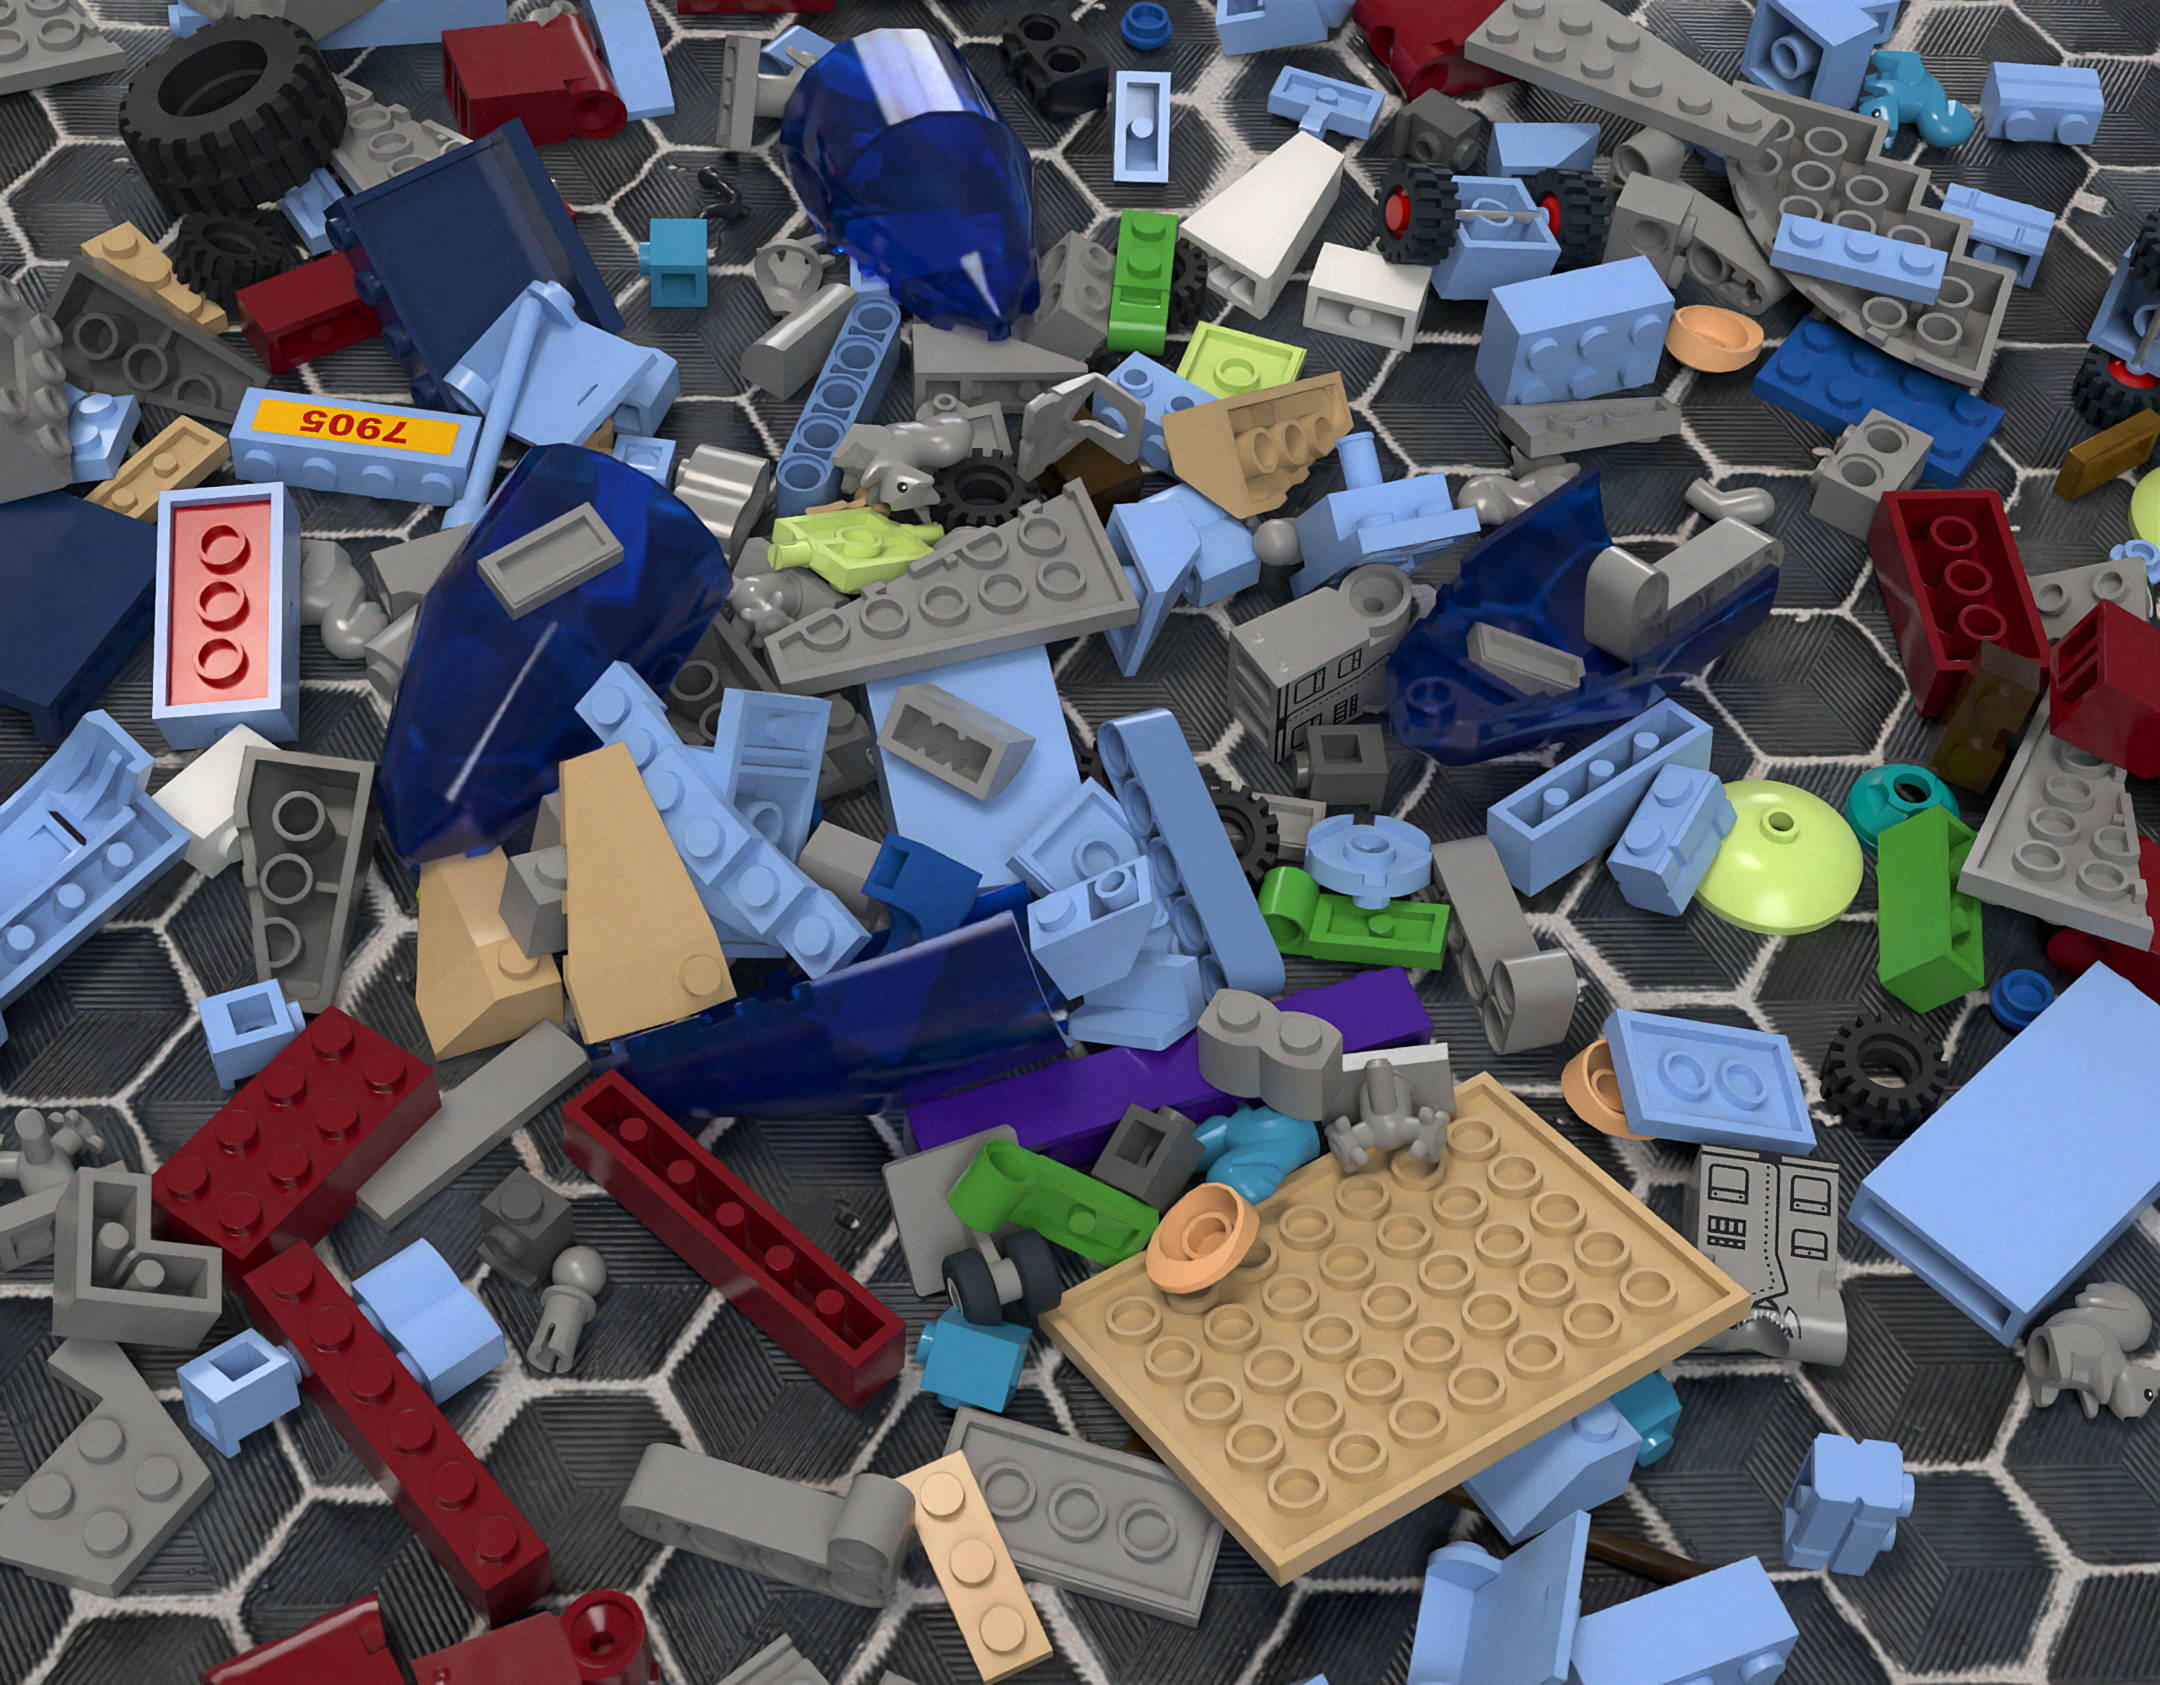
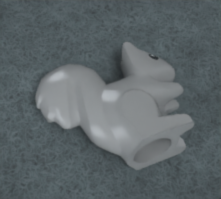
(893, 455)
(1502, 499)
(336, 599)
(2086, 1349)

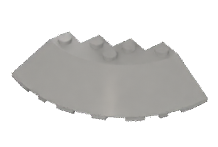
(1833, 171)

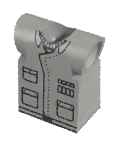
(1317, 658)
(1775, 1233)

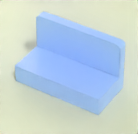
(1146, 1008)

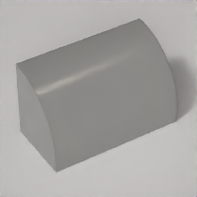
(799, 343)
(954, 740)

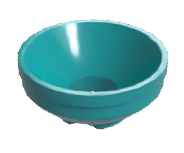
(1876, 807)

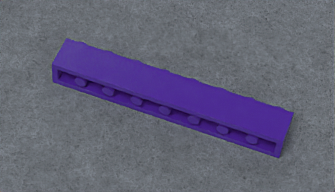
(1078, 1103)

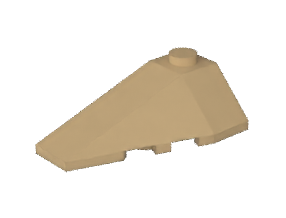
(1257, 443)
(633, 916)
(470, 970)

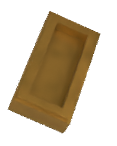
(2108, 455)

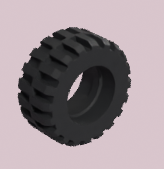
(233, 115)

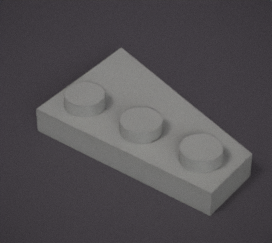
(1582, 425)

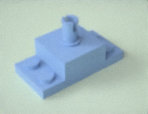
(1376, 522)
(769, 770)

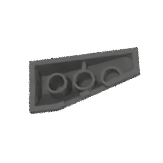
(136, 342)
(698, 691)
(306, 858)

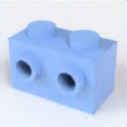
(1162, 394)

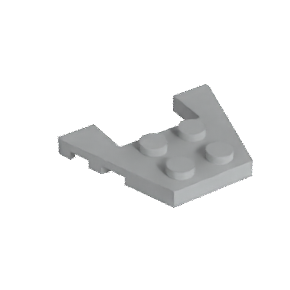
(110, 1486)

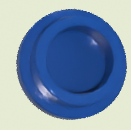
(1146, 26)
(2020, 998)

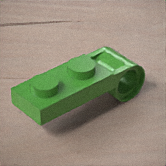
(1142, 282)
(1340, 931)
(1054, 1200)

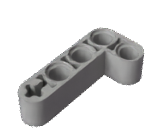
(1722, 247)
(1641, 604)
(1516, 990)
(774, 1525)

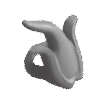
(792, 281)

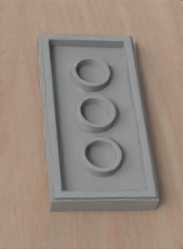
(1091, 1516)

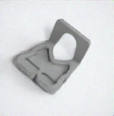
(1052, 434)

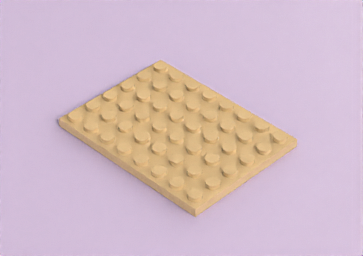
(1395, 1330)

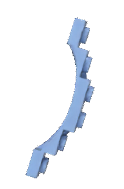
(726, 857)

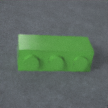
(1925, 926)

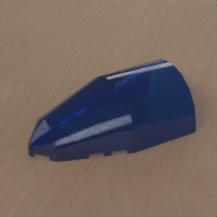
(917, 178)
(1534, 585)
(494, 698)
(861, 1035)

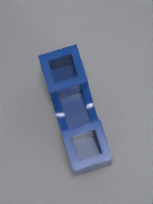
(919, 890)

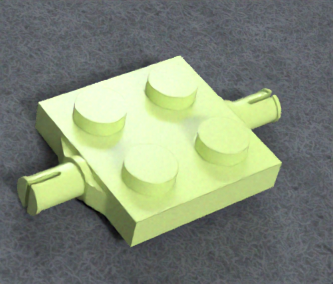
(851, 546)

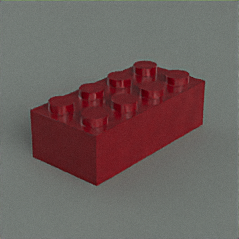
(1950, 584)
(293, 1146)

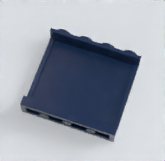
(456, 247)
(70, 604)

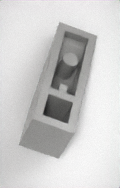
(983, 370)

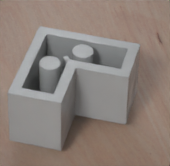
(534, 886)
(118, 1280)

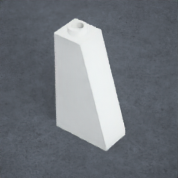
(1266, 222)

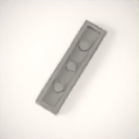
(474, 1121)

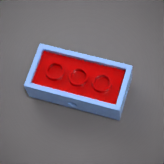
(227, 614)

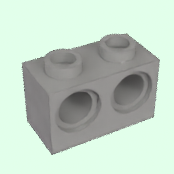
(1653, 222)
(1073, 298)
(1868, 460)

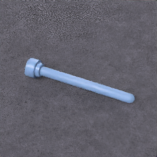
(498, 417)

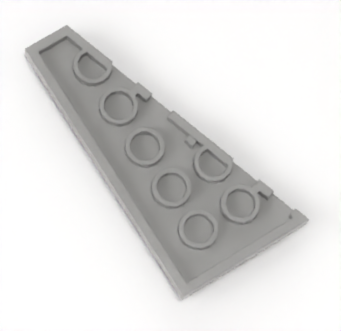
(51, 45)
(1623, 69)
(385, 140)
(975, 598)
(2062, 842)

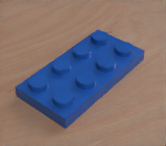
(1840, 379)

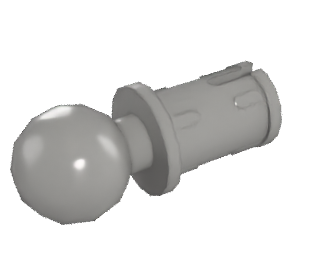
(1277, 542)
(567, 1306)

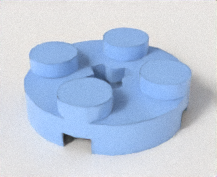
(1368, 859)

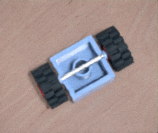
(1488, 228)
(2123, 362)

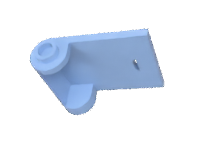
(570, 377)
(1501, 1618)

